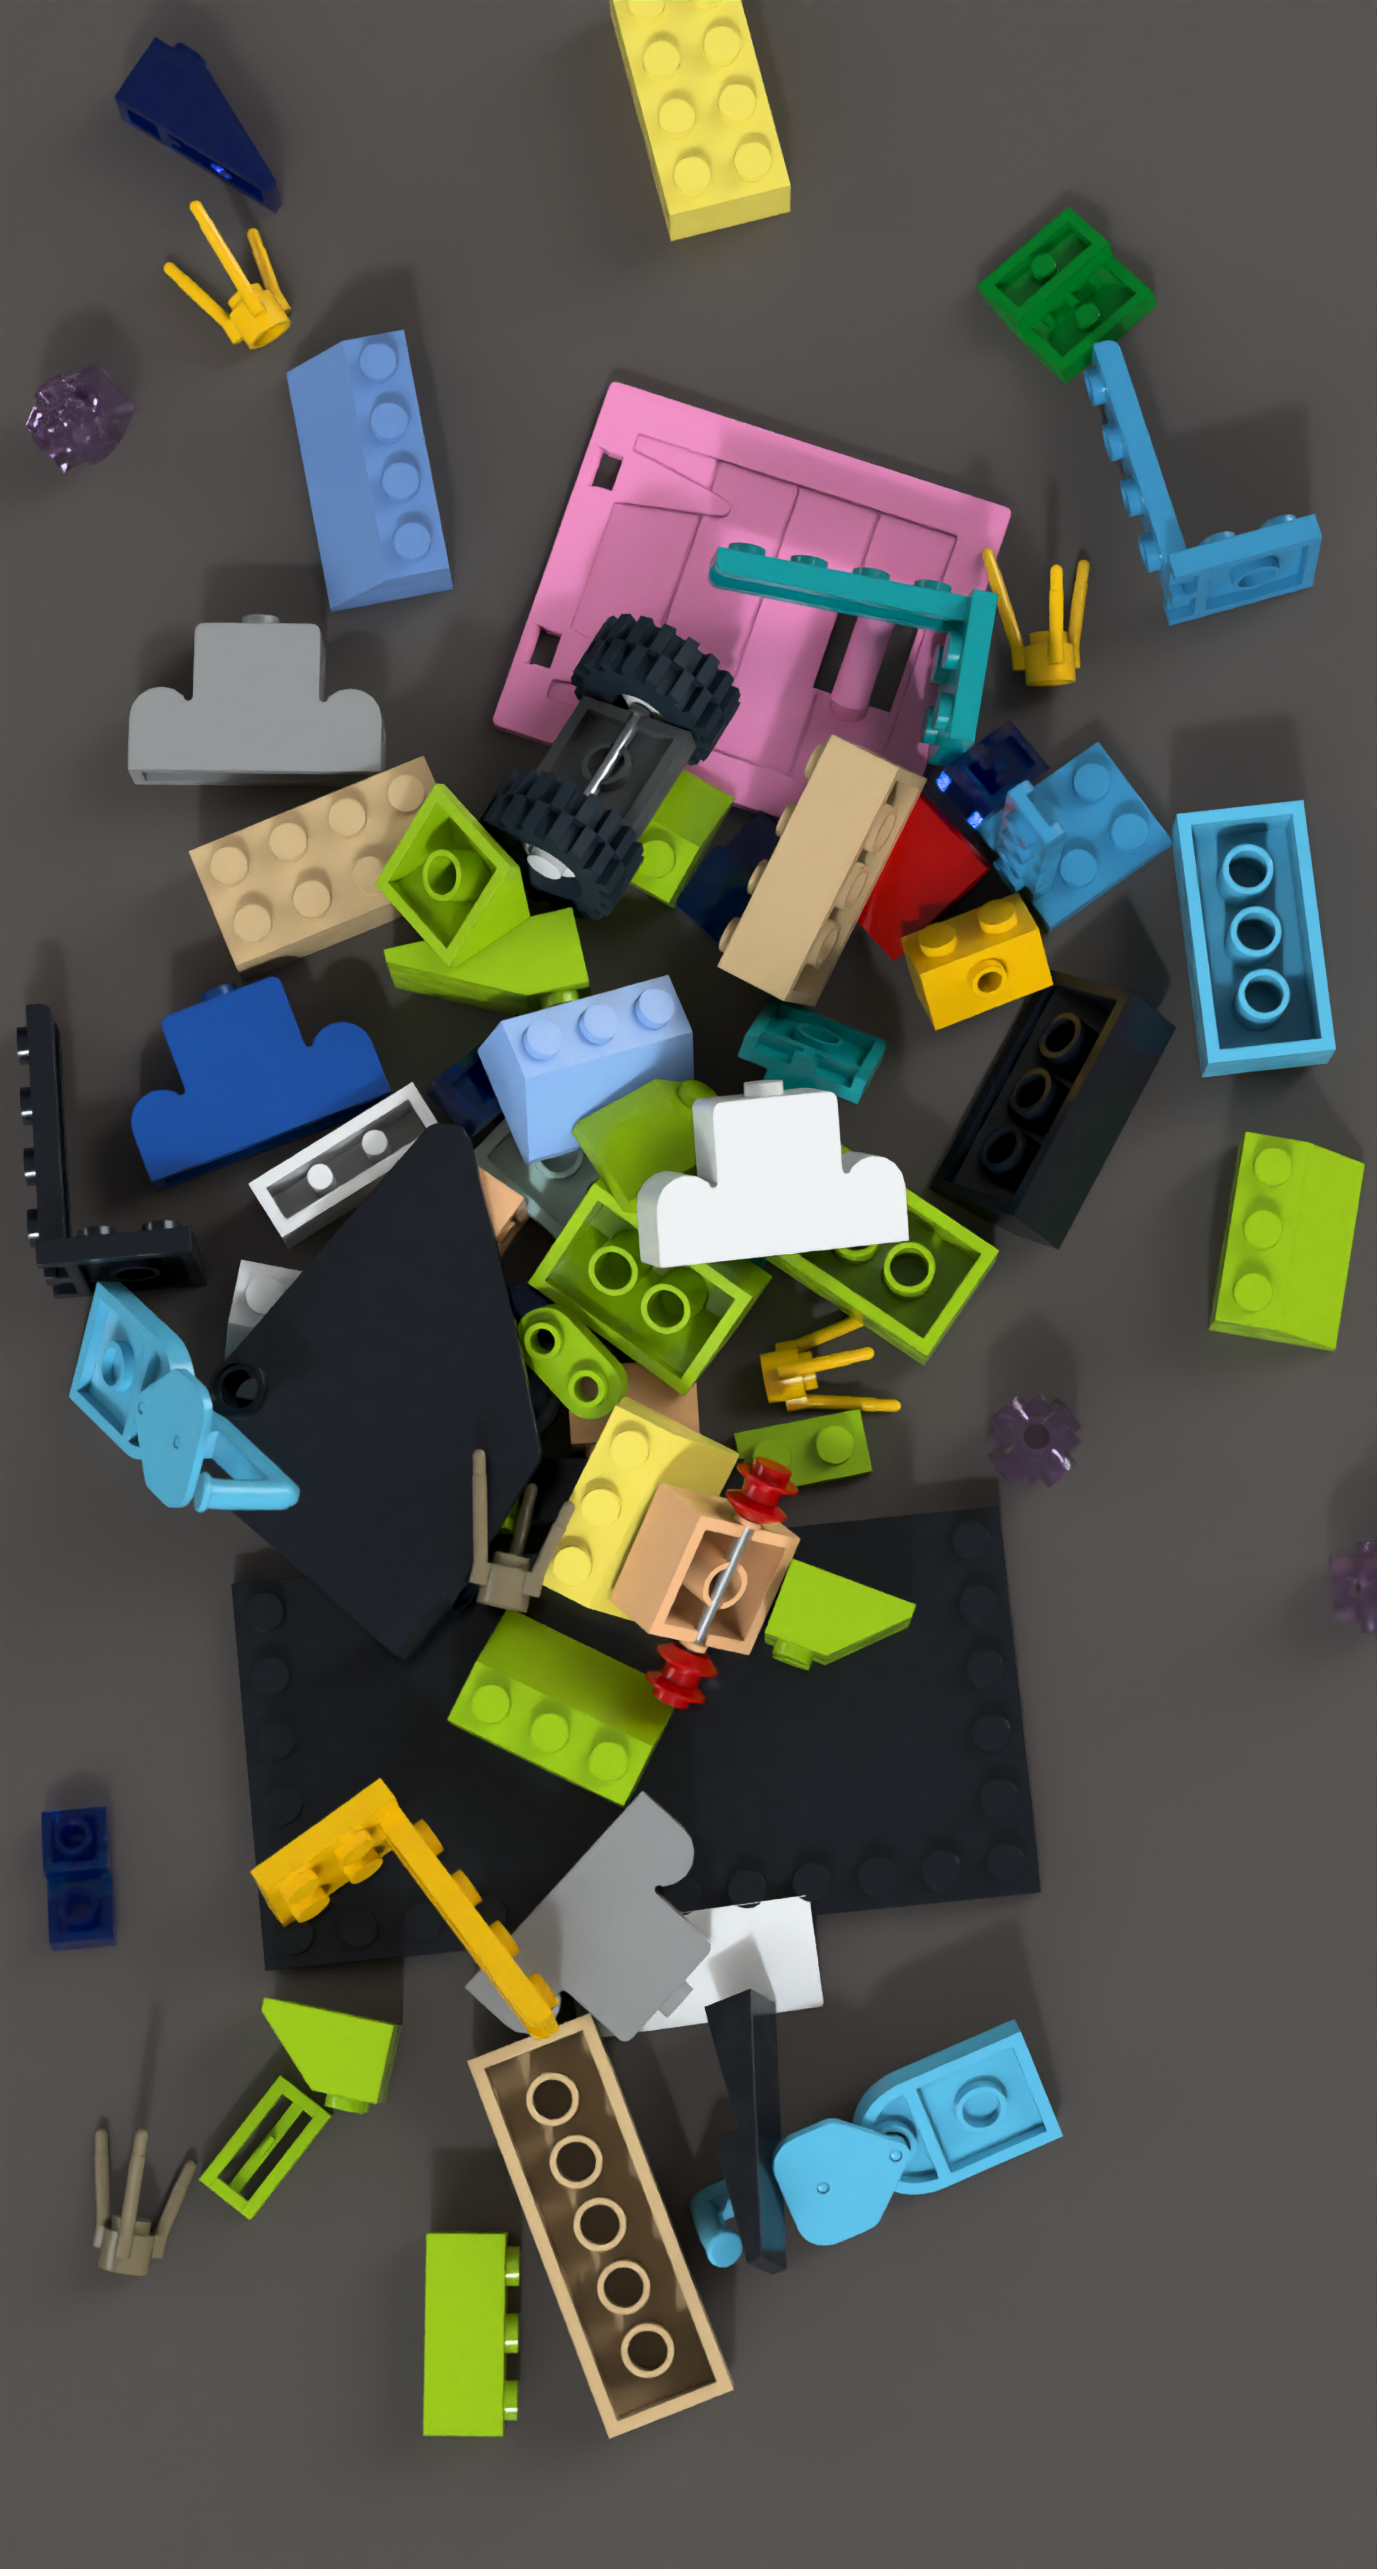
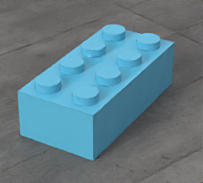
(1252, 938)

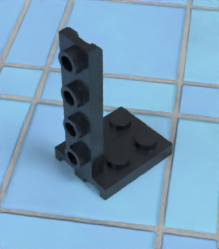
(142, 1260)

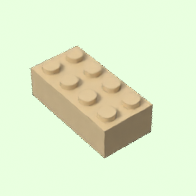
(310, 870)
(820, 871)

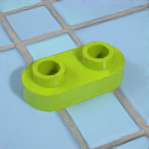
(574, 1356)

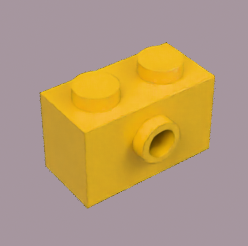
(955, 954)

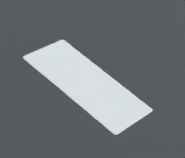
(751, 1948)

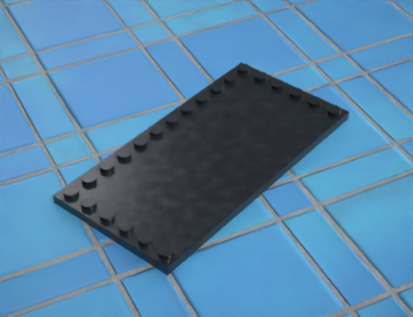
(831, 1783)

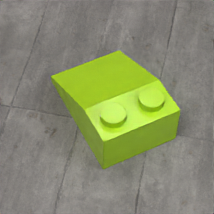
(517, 974)

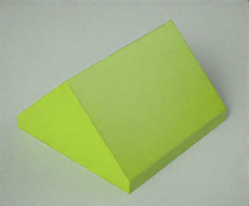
(453, 880)

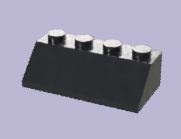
(1053, 1107)

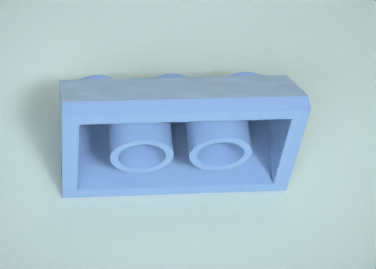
(582, 1057)

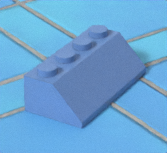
(369, 473)

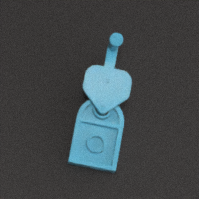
(144, 1395)
(957, 2117)

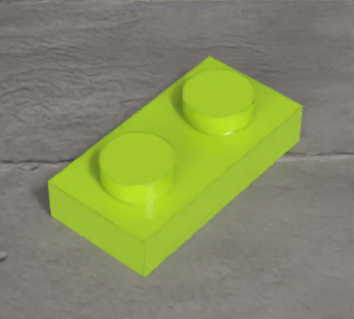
(812, 1448)

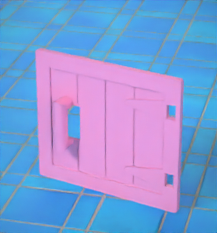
(647, 551)

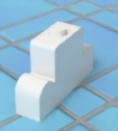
(769, 1184)

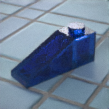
(183, 108)

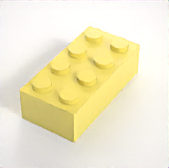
(702, 112)

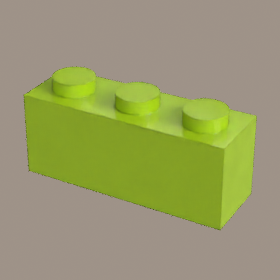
(469, 2333)

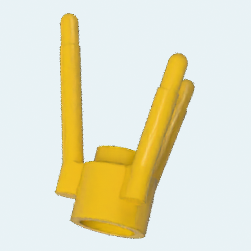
(256, 313)
(1051, 653)
(792, 1372)

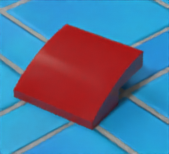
(922, 878)

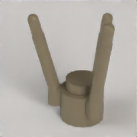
(507, 1578)
(127, 2241)

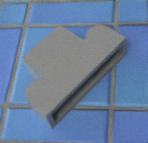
(256, 715)
(609, 1929)

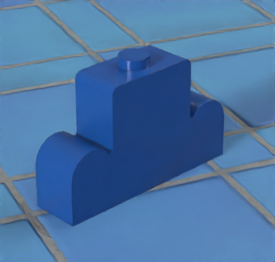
(250, 1083)

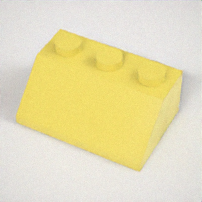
(616, 1491)

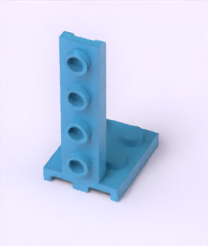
(1225, 567)
(1072, 836)

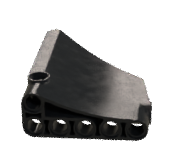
(381, 1388)

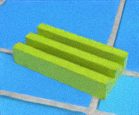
(301, 2103)

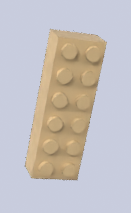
(601, 2226)

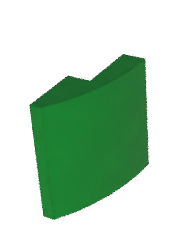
(1066, 294)

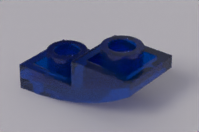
(79, 1878)

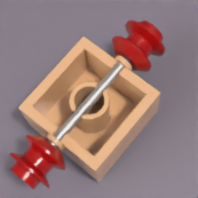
(707, 1574)

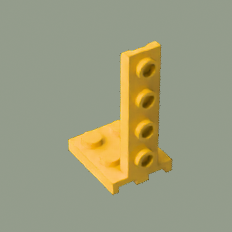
(351, 1848)

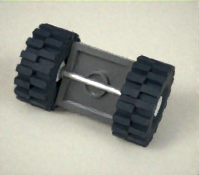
(639, 720)

